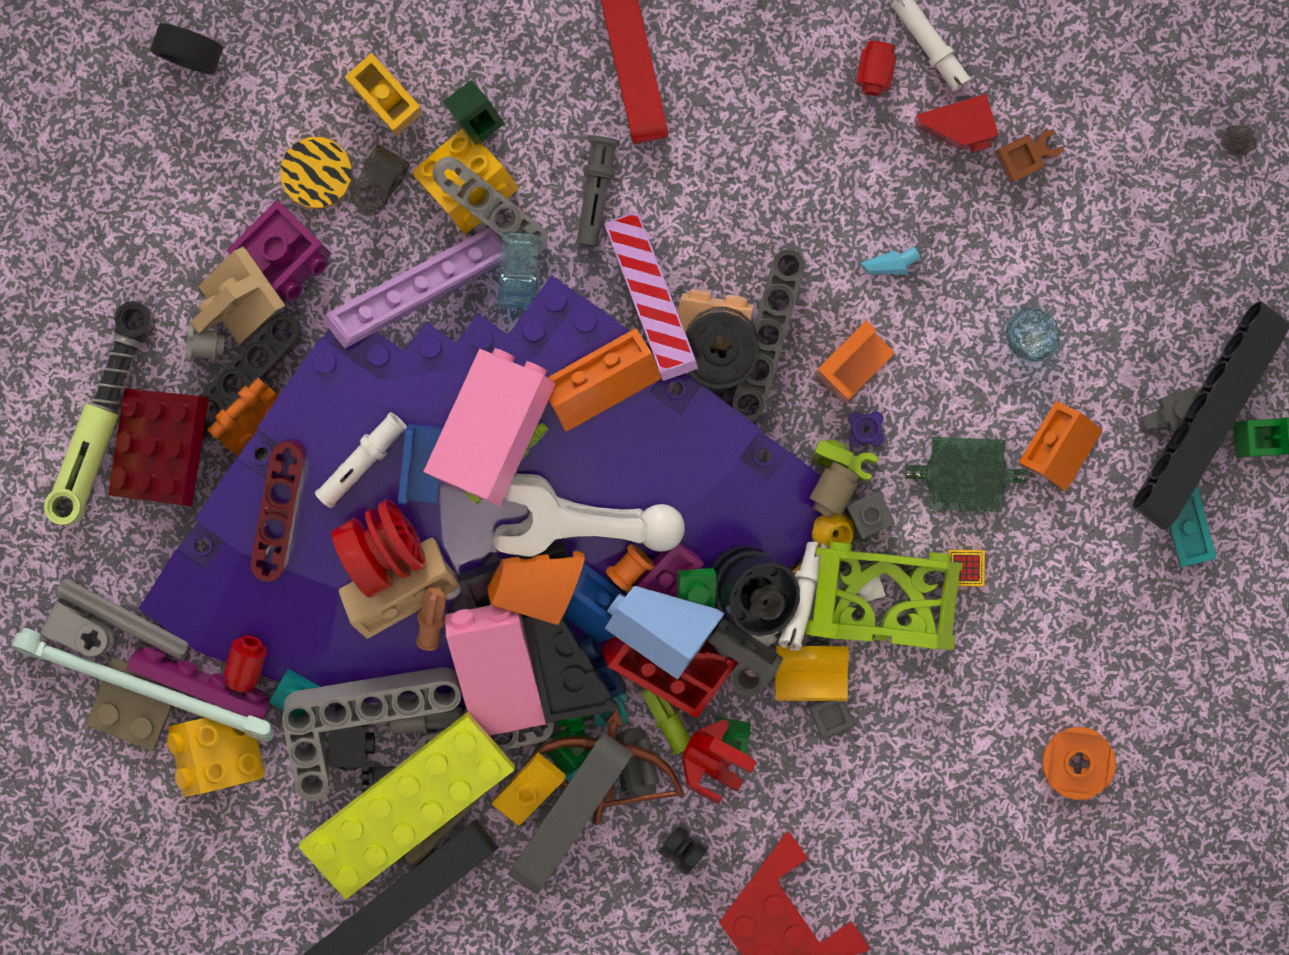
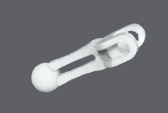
(557, 518)

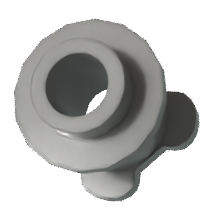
(205, 344)

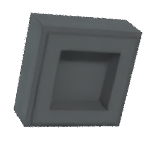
(831, 718)

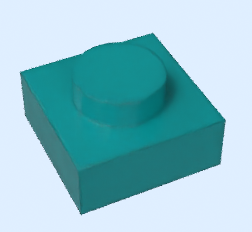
(290, 683)

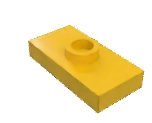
(528, 789)

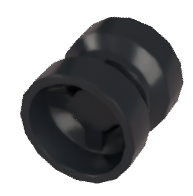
(676, 845)

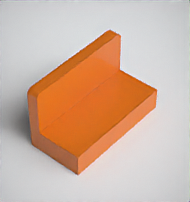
(1061, 445)

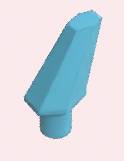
(891, 262)

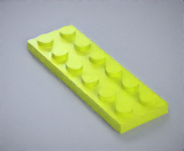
(406, 805)

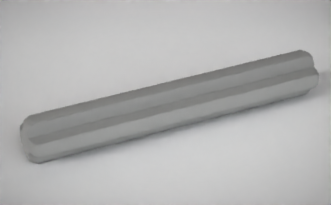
(122, 619)

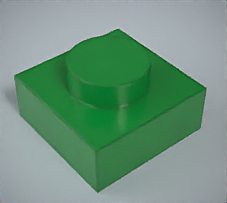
(697, 586)

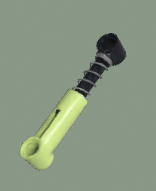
(98, 419)

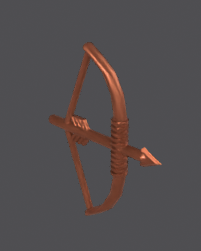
(614, 720)

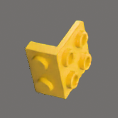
(476, 158)
(212, 756)

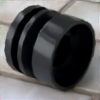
(726, 369)
(739, 574)

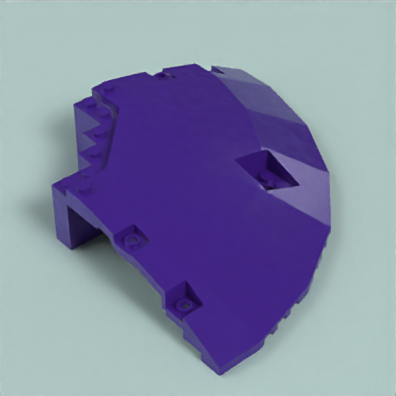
(632, 456)

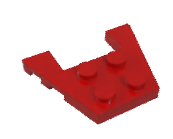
(769, 924)

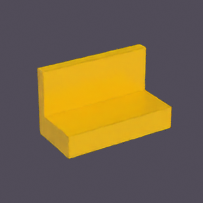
(812, 674)

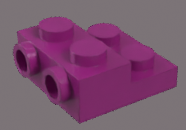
(283, 250)

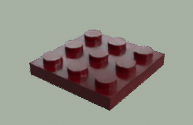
(158, 446)

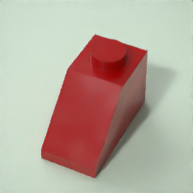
(961, 124)

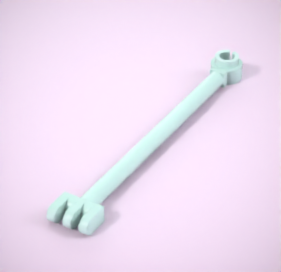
(30, 644)

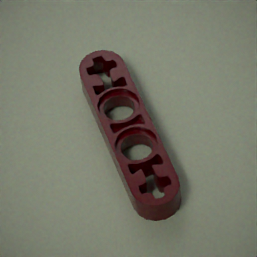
(277, 510)

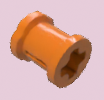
(630, 568)

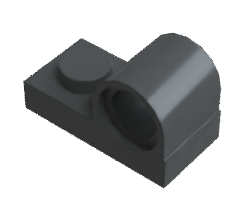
(749, 654)

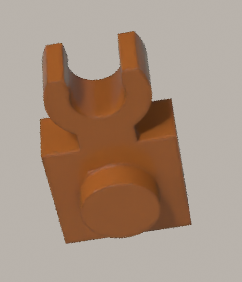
(1024, 155)

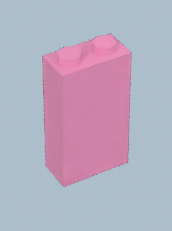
(490, 425)
(494, 668)

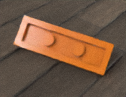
(602, 379)

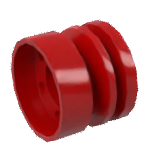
(373, 551)

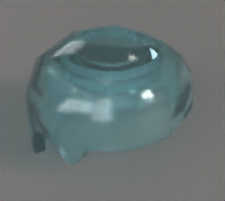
(1032, 335)

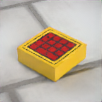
(973, 566)

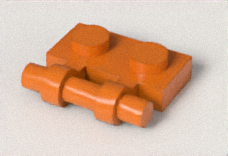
(241, 419)

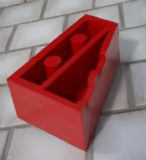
(690, 691)

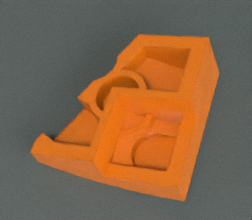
(536, 585)

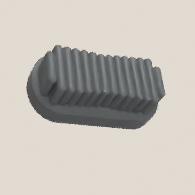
(638, 775)

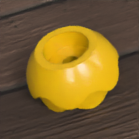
(825, 526)

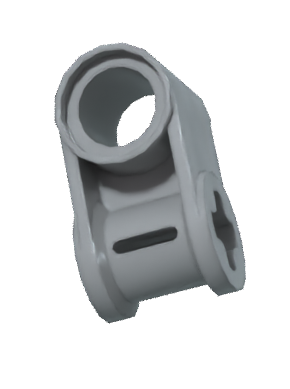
(72, 628)

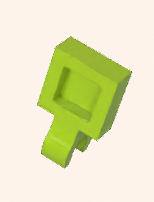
(836, 451)

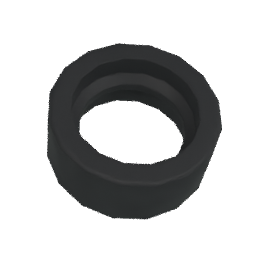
(186, 48)

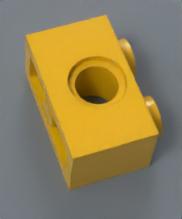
(384, 94)

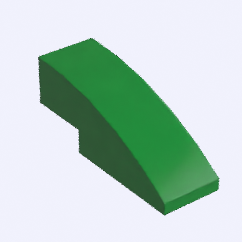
(1261, 437)

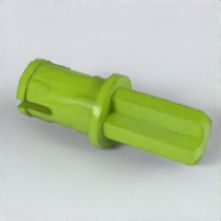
(668, 721)

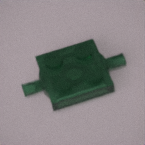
(966, 474)

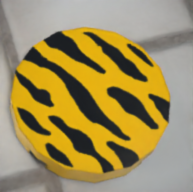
(316, 172)

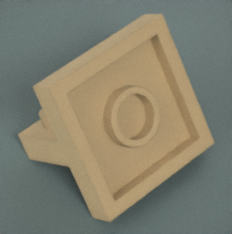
(238, 297)

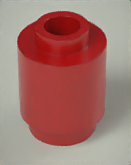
(876, 68)
(245, 663)

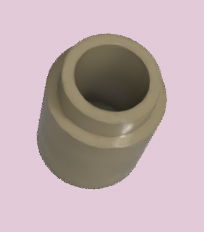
(834, 490)

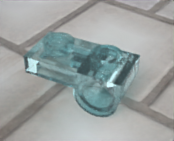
(518, 269)

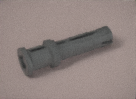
(600, 168)

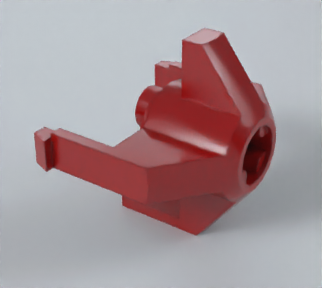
(707, 755)

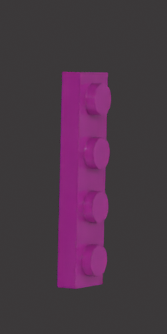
(188, 679)

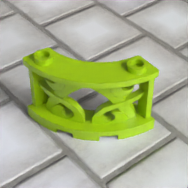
(836, 619)

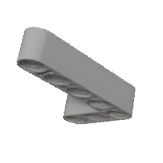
(357, 713)

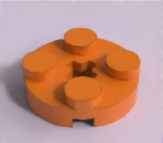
(1090, 779)

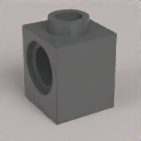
(870, 515)

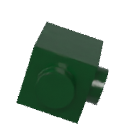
(473, 112)

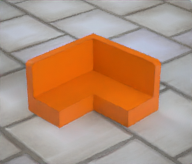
(854, 362)

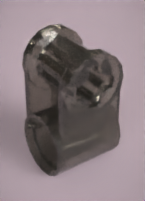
(380, 174)

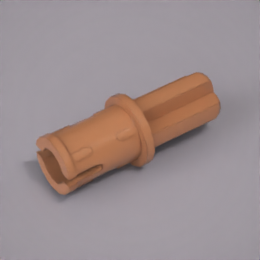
(431, 619)

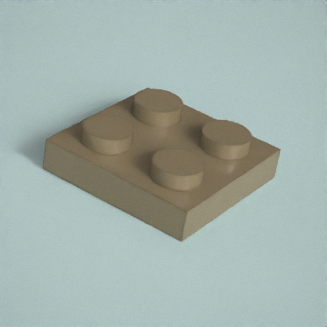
(128, 713)

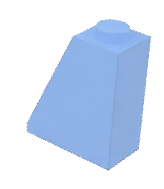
(662, 627)

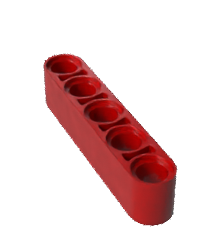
(635, 70)

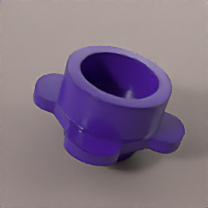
(857, 423)

